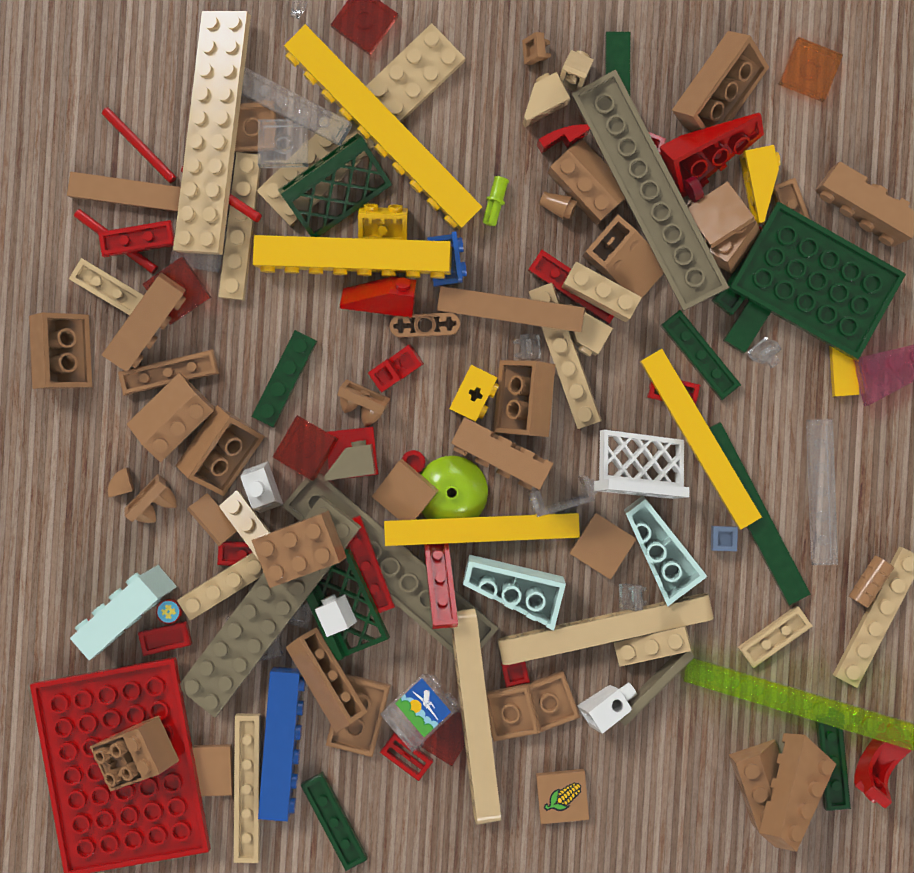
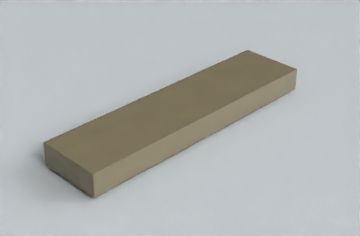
(656, 684)

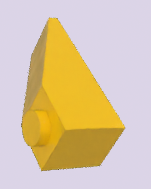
(759, 175)

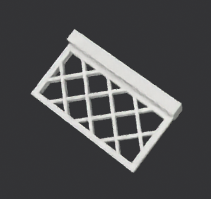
(635, 485)

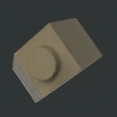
(353, 462)

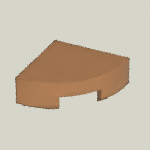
(120, 483)

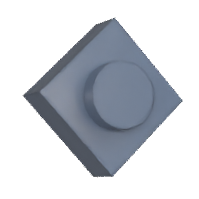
(724, 538)

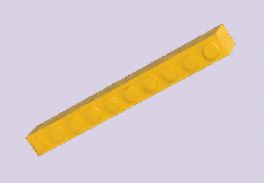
(381, 127)

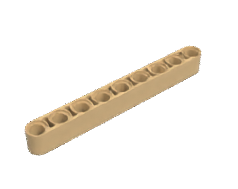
(604, 629)
(475, 718)

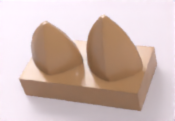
(372, 403)
(156, 492)

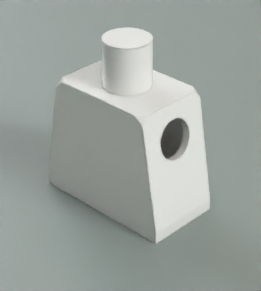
(261, 487)
(607, 706)

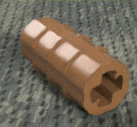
(871, 581)

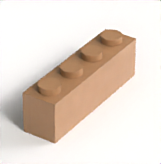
(144, 322)
(326, 679)

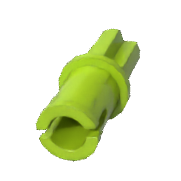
(495, 201)

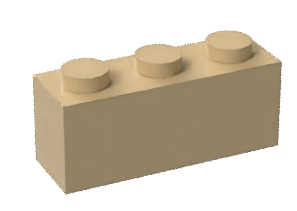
(601, 292)

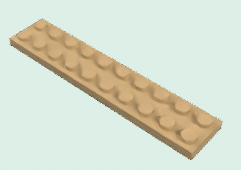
(399, 88)
(212, 132)

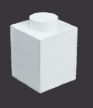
(335, 614)

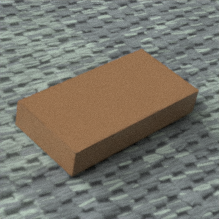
(212, 519)

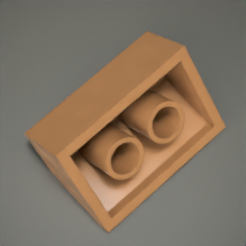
(588, 181)
(60, 351)
(524, 398)
(170, 417)
(219, 451)
(754, 773)

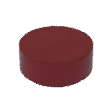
(693, 189)

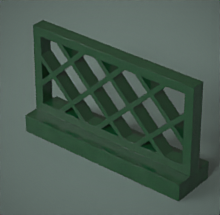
(328, 166)
(338, 642)

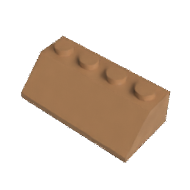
(722, 83)

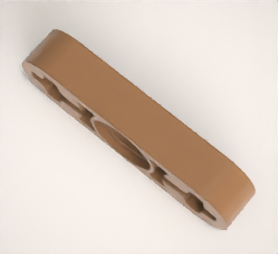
(442, 319)

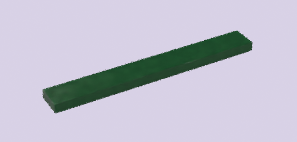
(764, 531)

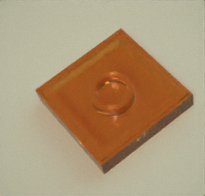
(810, 69)

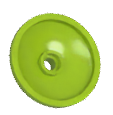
(467, 481)

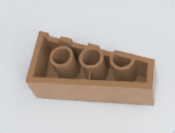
(868, 204)
(501, 453)
(795, 791)

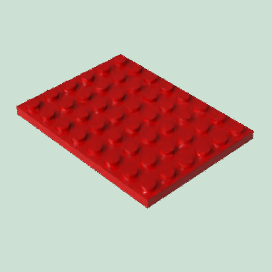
(141, 820)

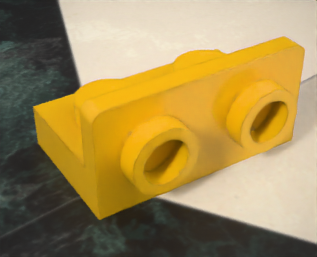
(382, 222)

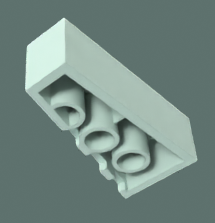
(667, 557)
(517, 587)
(122, 611)

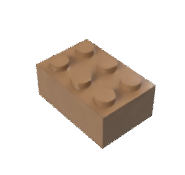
(299, 549)

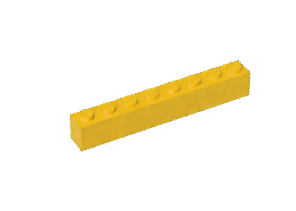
(352, 254)

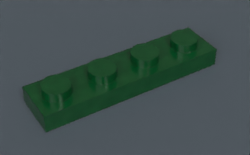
(284, 378)

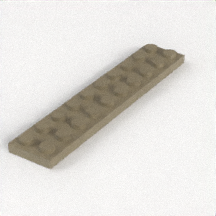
(649, 191)
(401, 568)
(255, 627)

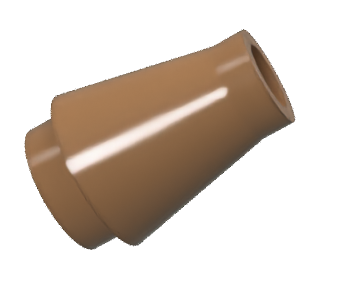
(560, 205)

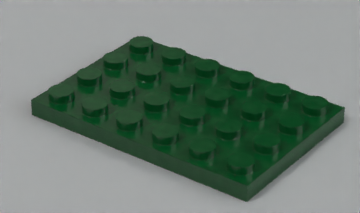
(817, 281)

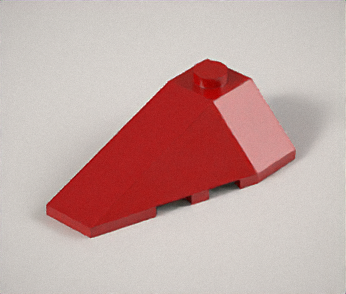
(709, 149)

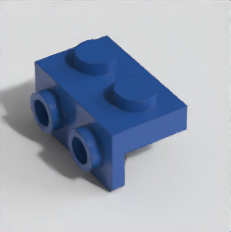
(458, 268)

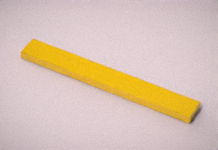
(700, 439)
(481, 529)

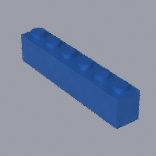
(280, 744)

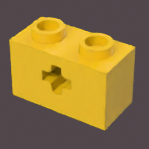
(474, 379)

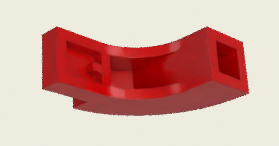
(875, 769)

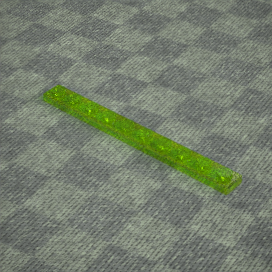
(800, 703)

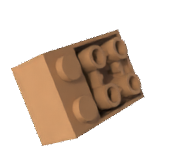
(735, 248)
(624, 257)
(135, 754)

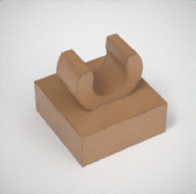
(534, 48)

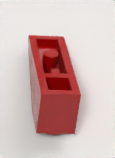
(382, 296)

